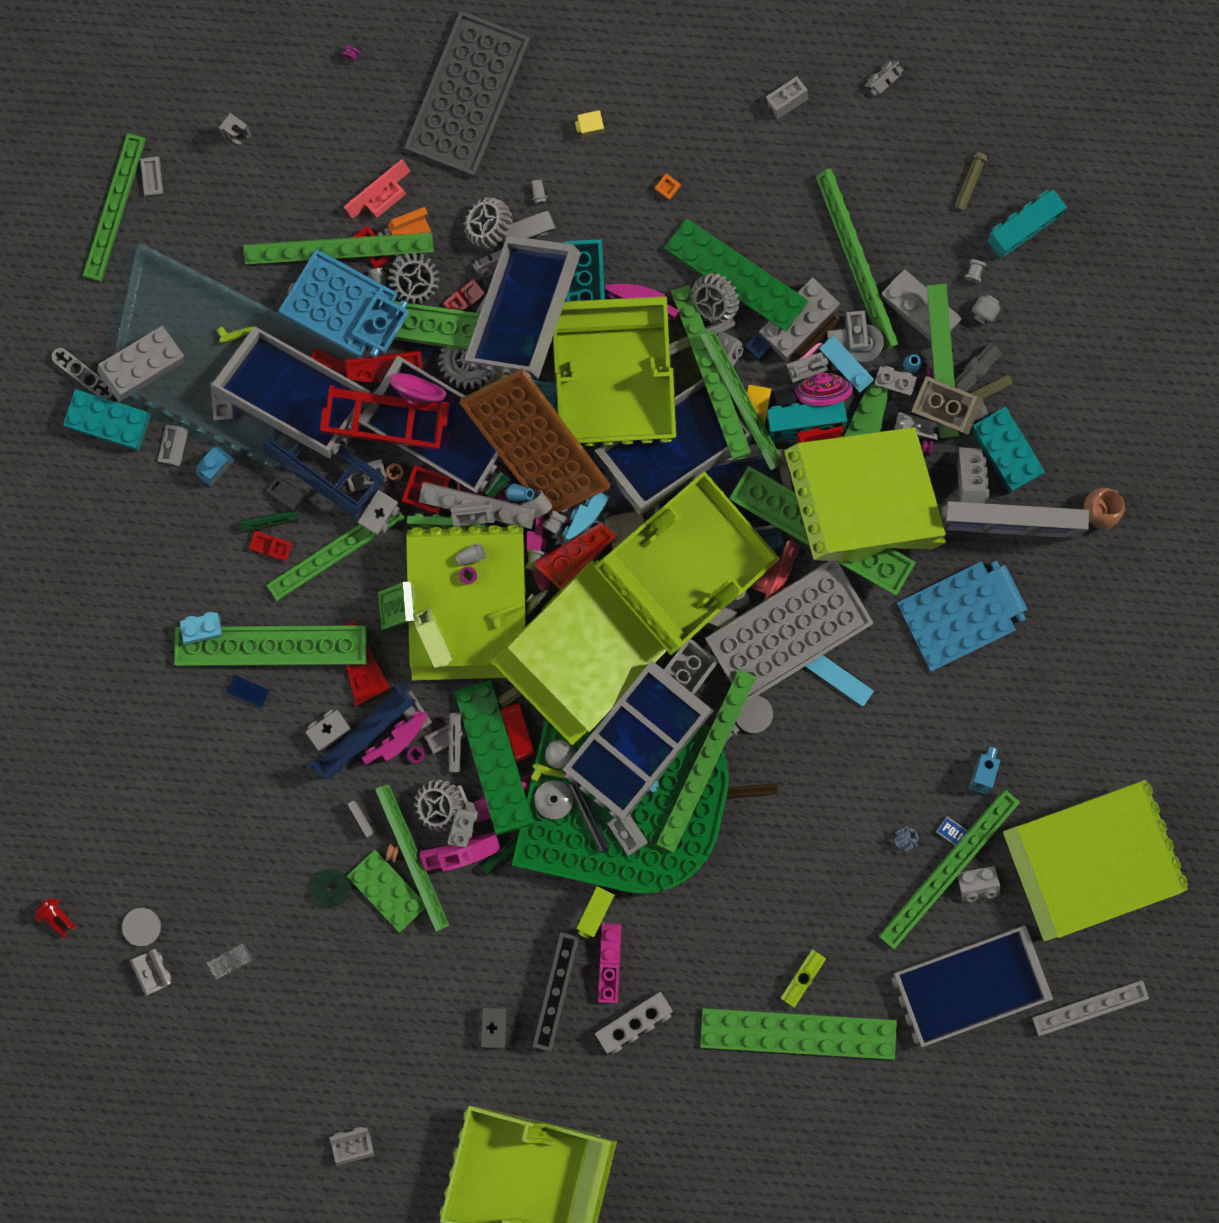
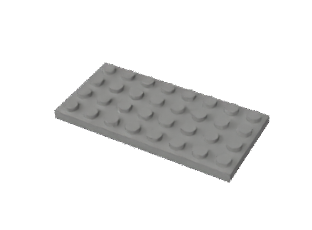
(790, 628)

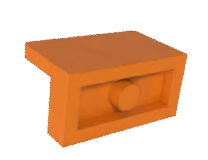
(410, 223)

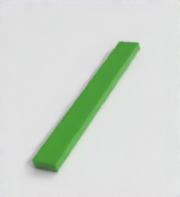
(114, 207)
(941, 342)
(742, 400)
(325, 558)
(412, 857)

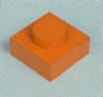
(667, 186)

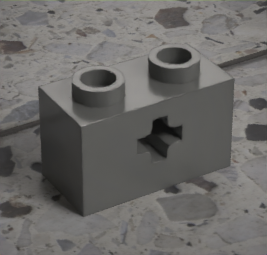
(495, 1039)

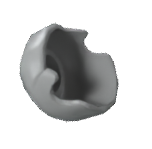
(559, 753)

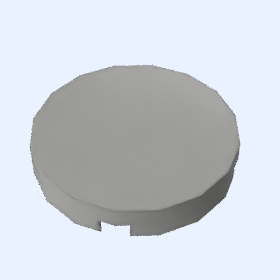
(755, 715)
(141, 927)

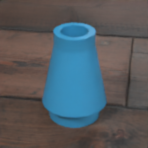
(909, 366)
(519, 493)

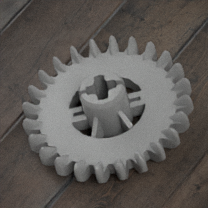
(464, 375)

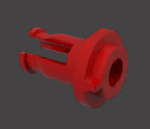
(48, 911)

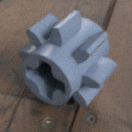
(906, 838)

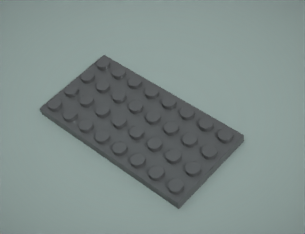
(467, 93)

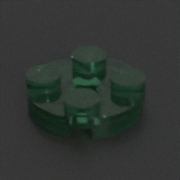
(340, 881)

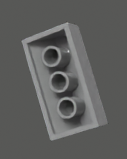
(910, 301)

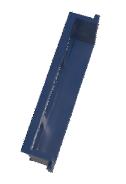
(320, 484)
(364, 733)

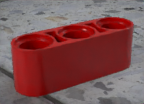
(517, 732)

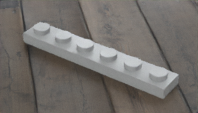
(502, 510)
(1090, 1008)

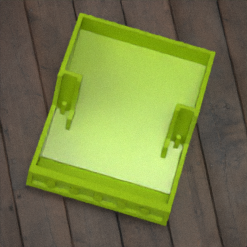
(615, 370)
(865, 495)
(687, 563)
(461, 607)
(579, 654)
(1095, 860)
(525, 1171)

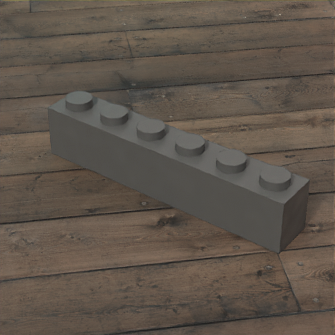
(556, 991)

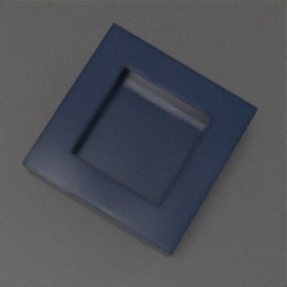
(758, 346)

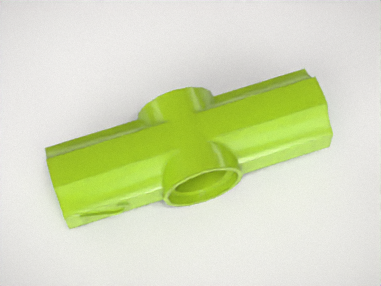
(795, 988)

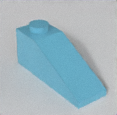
(846, 363)

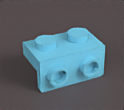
(201, 628)

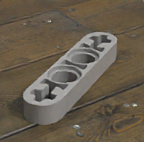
(83, 374)

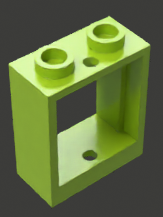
(594, 912)

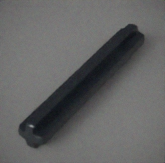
(589, 817)

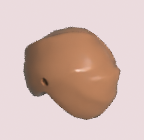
(1104, 508)

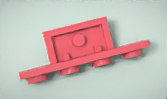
(381, 193)
(776, 576)

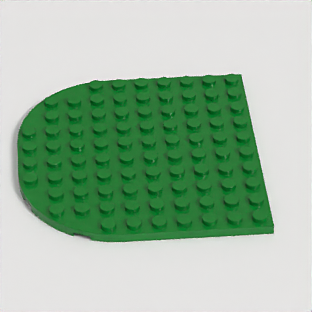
(569, 850)

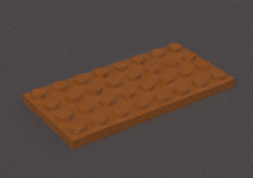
(534, 441)

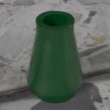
(497, 483)

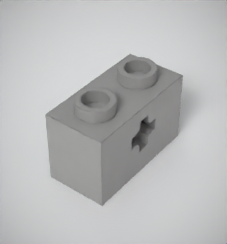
(369, 518)
(323, 740)

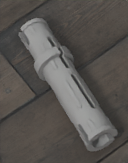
(454, 741)

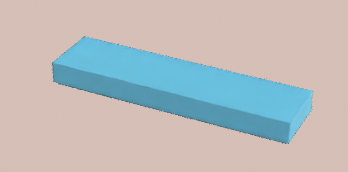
(840, 680)

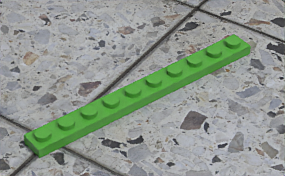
(339, 247)
(856, 258)
(712, 379)
(706, 760)
(949, 869)

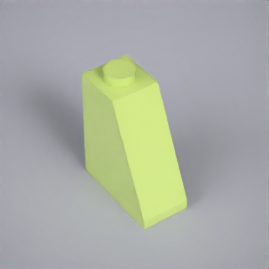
(432, 638)

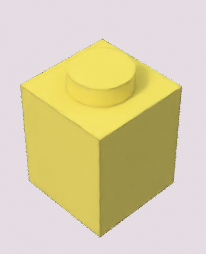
(590, 124)

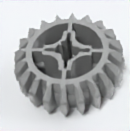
(492, 227)
(416, 270)
(715, 298)
(429, 807)

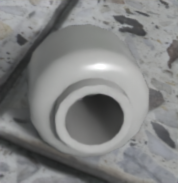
(986, 309)

